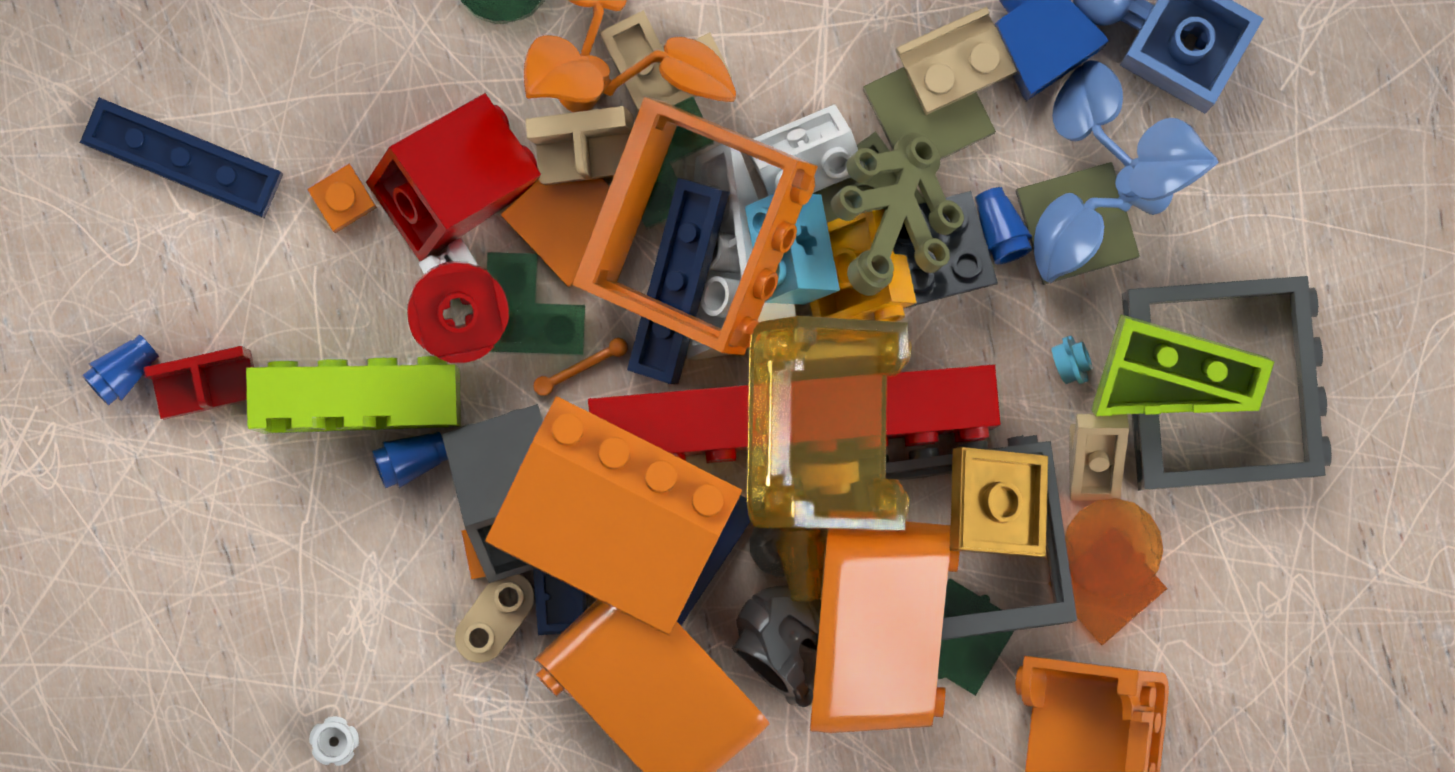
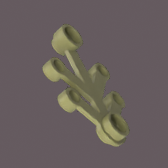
(916, 163)

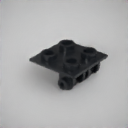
(969, 260)

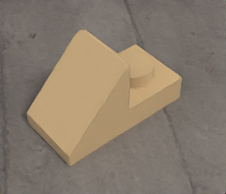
(1097, 456)

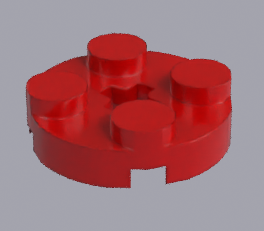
(481, 328)

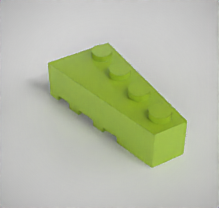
(353, 397)

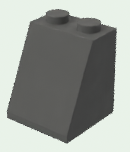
(483, 467)

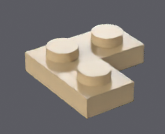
(633, 41)

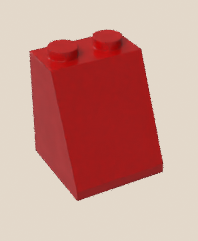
(452, 175)

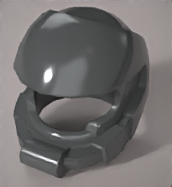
(771, 636)

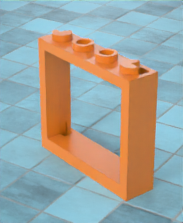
(627, 203)

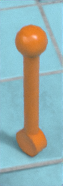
(545, 385)

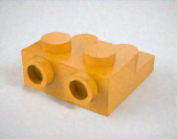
(847, 243)

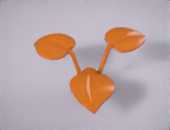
(579, 79)

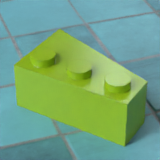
(1176, 372)

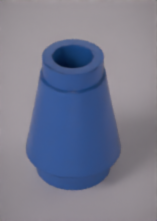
(1002, 227)
(120, 369)
(408, 458)

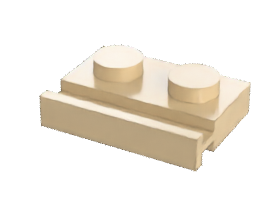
(956, 60)

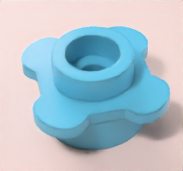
(1072, 360)

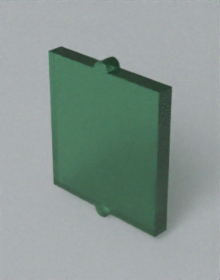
(969, 659)

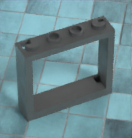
(1311, 397)
(928, 463)

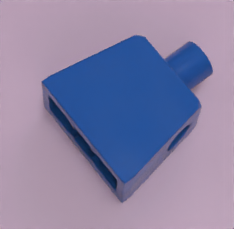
(1047, 41)

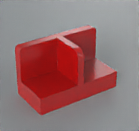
(200, 382)

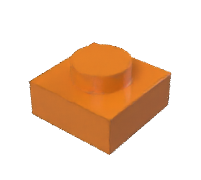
(342, 198)

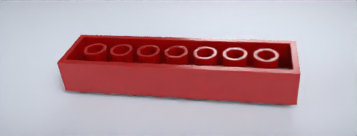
(716, 419)

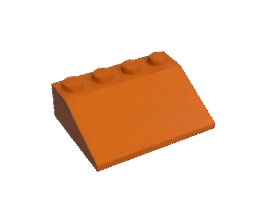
(613, 515)

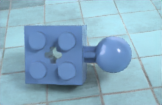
(1159, 53)

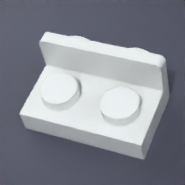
(816, 138)

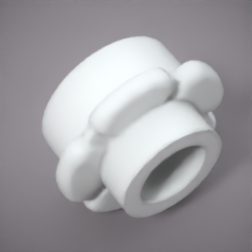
(320, 741)

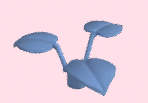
(1167, 162)

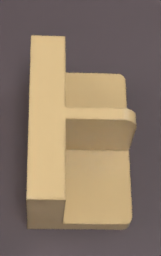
(579, 143)

